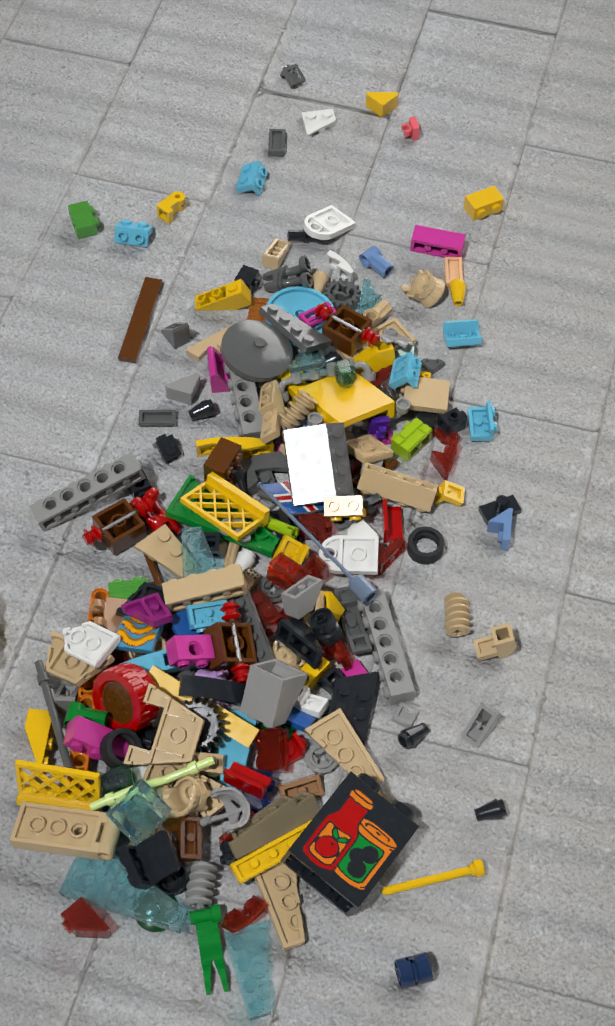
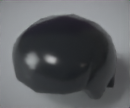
(174, 883)

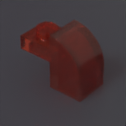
(317, 525)

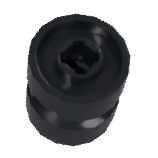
(325, 627)

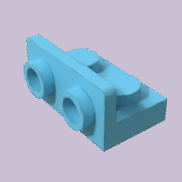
(404, 370)

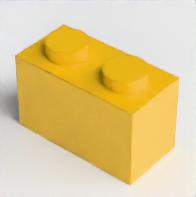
(483, 203)

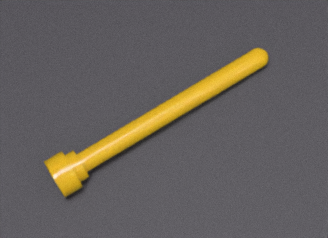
(475, 869)

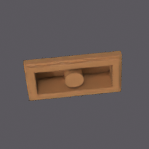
(309, 784)

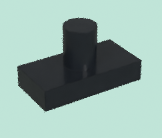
(496, 507)

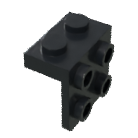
(149, 860)

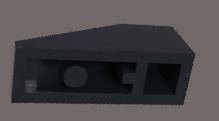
(300, 640)

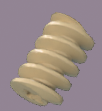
(297, 410)
(456, 615)

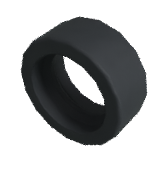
(422, 557)
(106, 746)

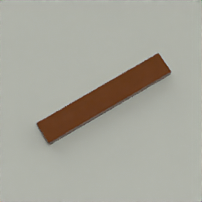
(140, 320)

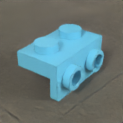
(252, 178)
(132, 233)
(461, 333)
(481, 422)
(204, 615)

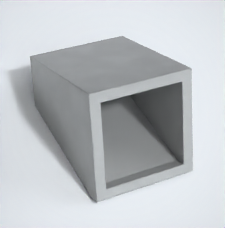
(271, 692)

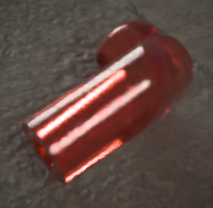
(443, 438)

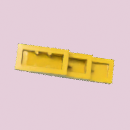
(250, 446)

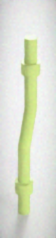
(191, 768)

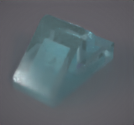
(367, 298)

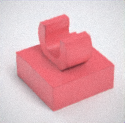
(411, 129)

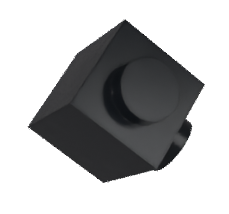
(249, 276)

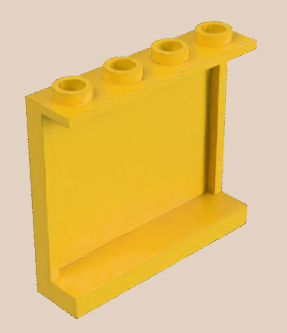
(348, 404)

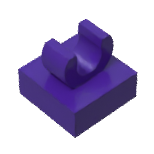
(378, 426)

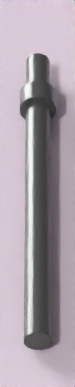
(44, 681)

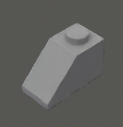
(301, 596)

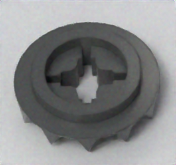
(265, 585)

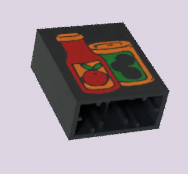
(351, 842)

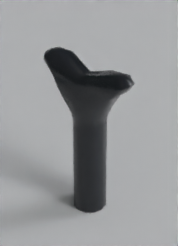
(239, 477)

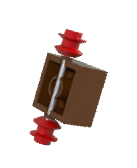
(346, 328)
(119, 525)
(232, 643)

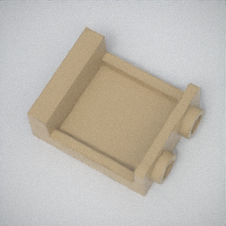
(428, 396)

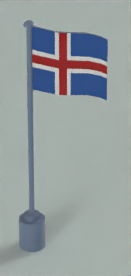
(281, 495)

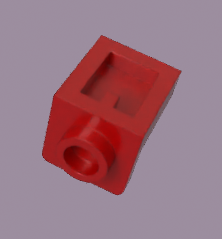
(296, 749)

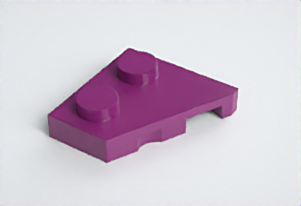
(148, 610)

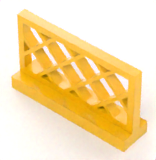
(234, 499)
(55, 795)

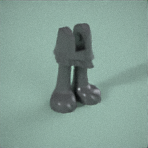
(280, 276)

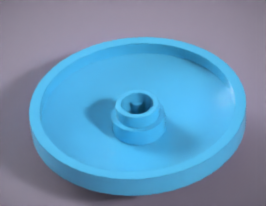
(298, 300)

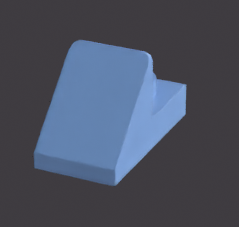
(502, 525)

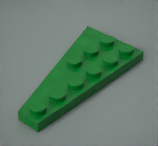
(261, 539)

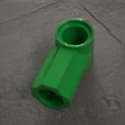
(80, 709)

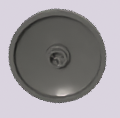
(256, 351)

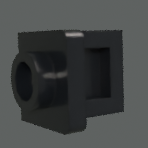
(167, 447)

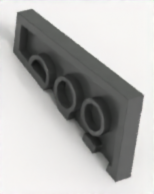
(295, 330)

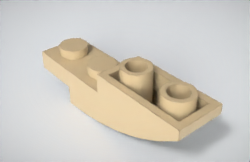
(270, 406)

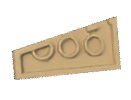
(343, 745)

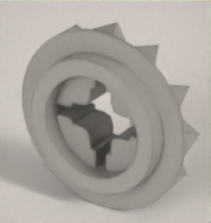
(312, 760)

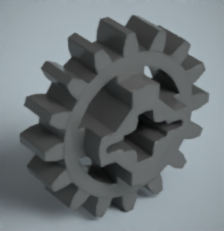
(342, 293)

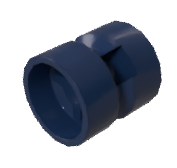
(413, 970)

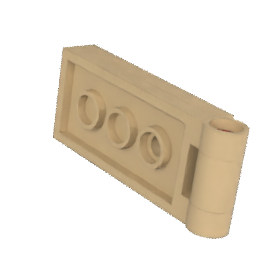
(57, 830)

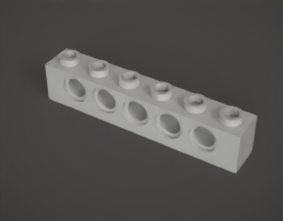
(247, 397)
(84, 500)
(395, 692)

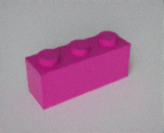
(437, 242)
(85, 737)

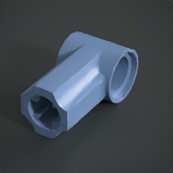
(373, 258)

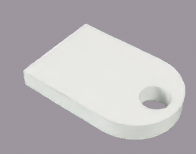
(327, 223)
(353, 552)

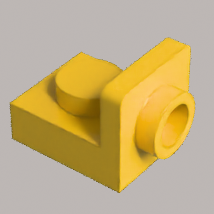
(450, 493)

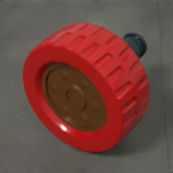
(122, 694)

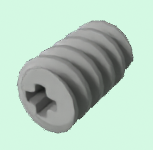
(199, 884)

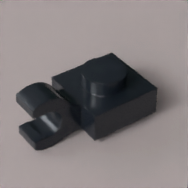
(147, 738)

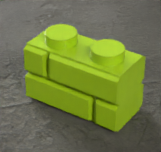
(411, 439)

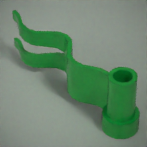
(209, 943)

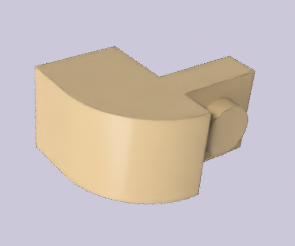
(498, 644)

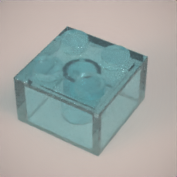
(138, 812)

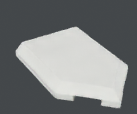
(90, 643)

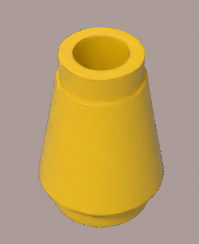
(457, 291)

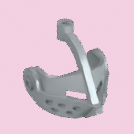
(226, 795)

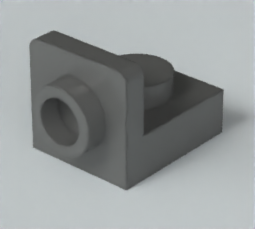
(293, 75)

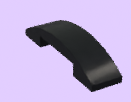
(211, 689)

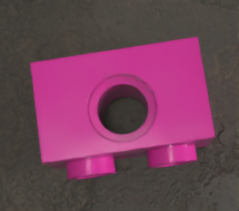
(179, 650)

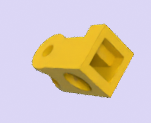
(170, 206)
(315, 675)

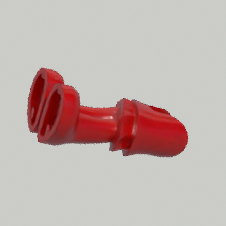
(160, 519)

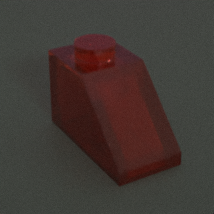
(84, 921)

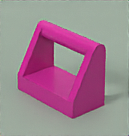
(217, 374)

